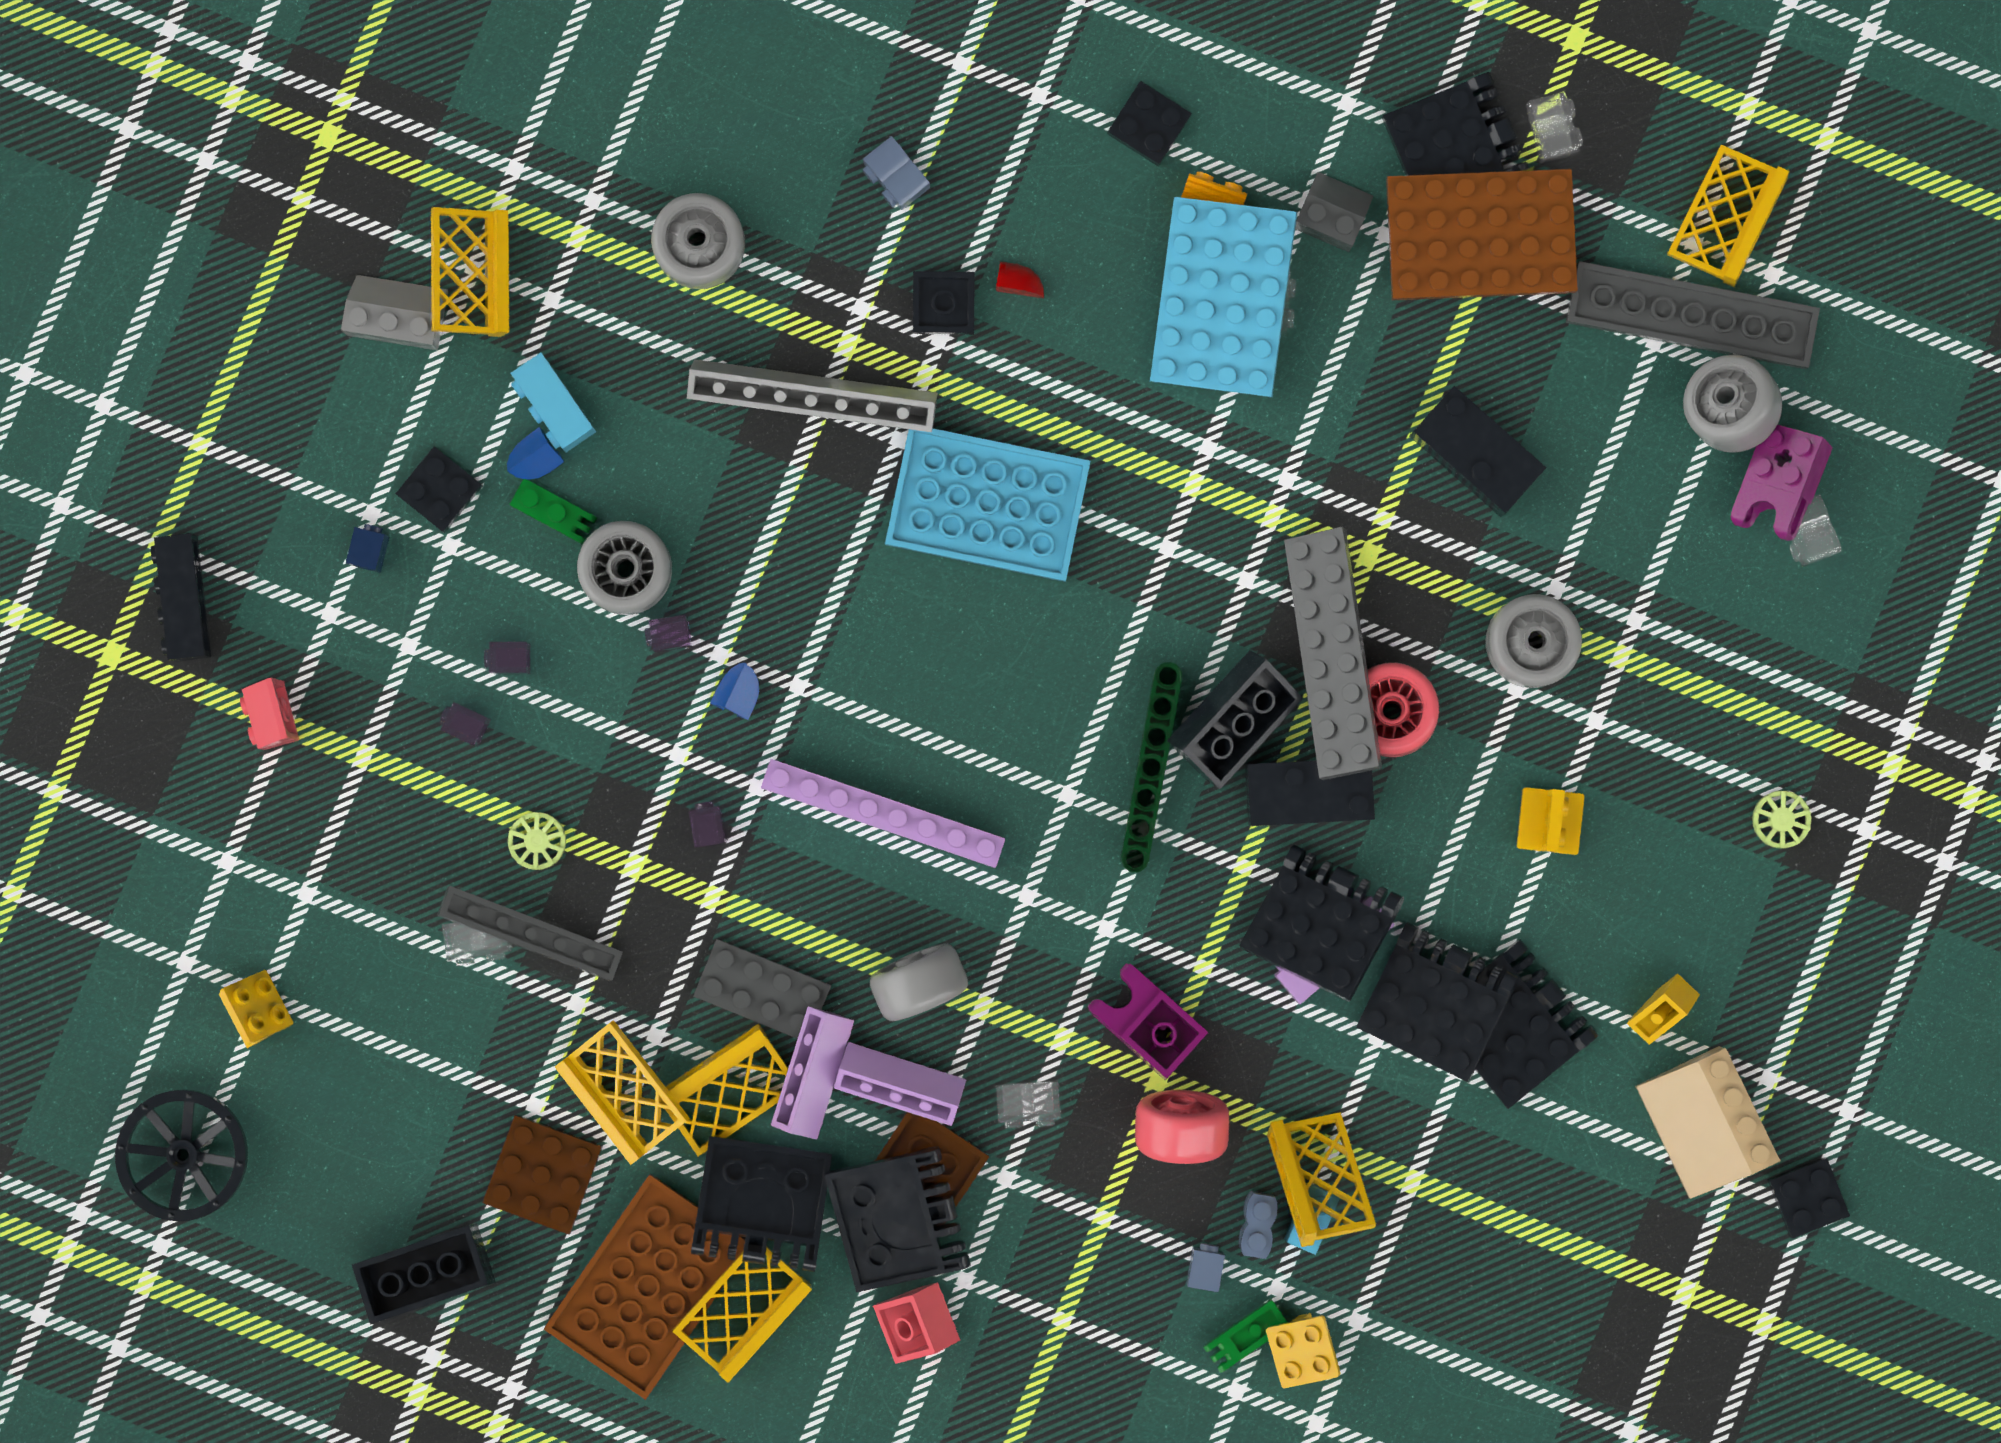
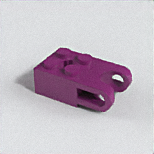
(1782, 485)
(1146, 1013)

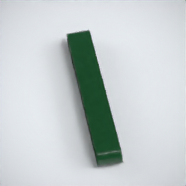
(1158, 753)

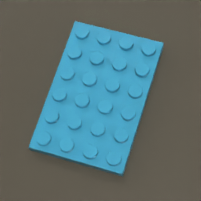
(1223, 296)
(988, 503)

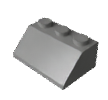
(391, 312)

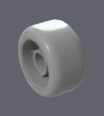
(704, 264)
(1744, 420)
(600, 562)
(1509, 646)
(918, 982)

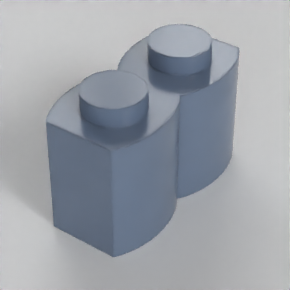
(895, 173)
(1260, 1215)

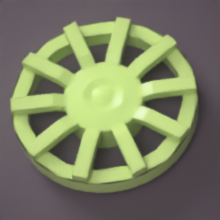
(1781, 819)
(536, 841)

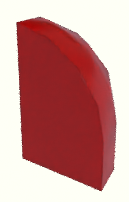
(1019, 280)

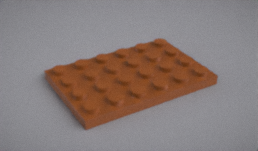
(1481, 234)
(641, 1289)

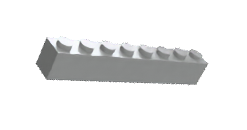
(812, 395)

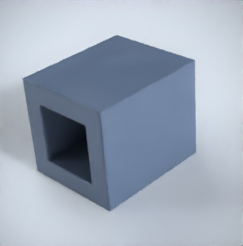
(1205, 1267)

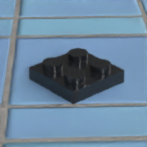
(1149, 123)
(943, 302)
(439, 489)
(1808, 1197)

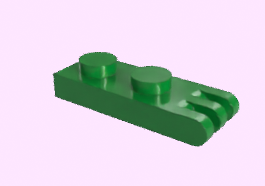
(551, 510)
(1245, 1335)

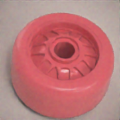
(1418, 705)
(1182, 1126)

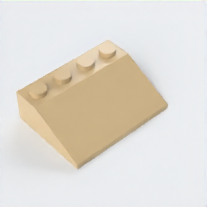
(1707, 1122)

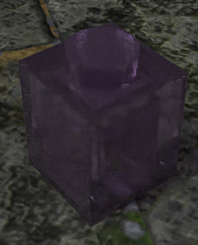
(669, 634)
(508, 658)
(464, 723)
(707, 825)

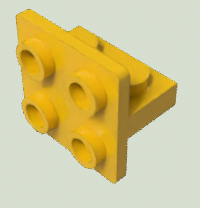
(1550, 821)
(255, 1008)
(1303, 1351)

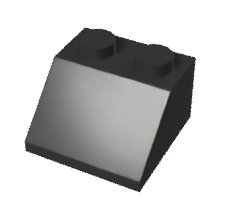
(1333, 212)

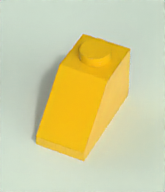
(1664, 1009)

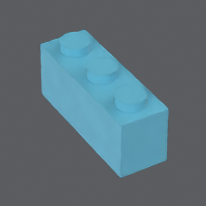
(551, 403)

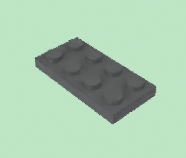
(759, 988)

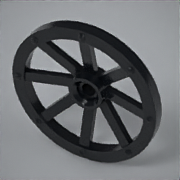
(173, 1153)

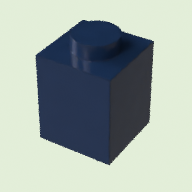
(368, 548)

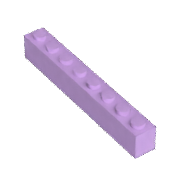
(883, 813)

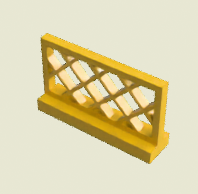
(1754, 222)
(496, 271)
(719, 1064)
(601, 1103)
(1295, 1187)
(757, 1332)

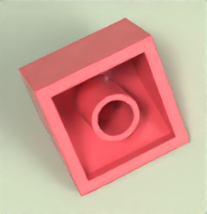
(269, 714)
(916, 1323)

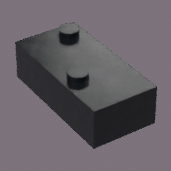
(1477, 451)
(1235, 719)
(1296, 795)
(423, 1273)

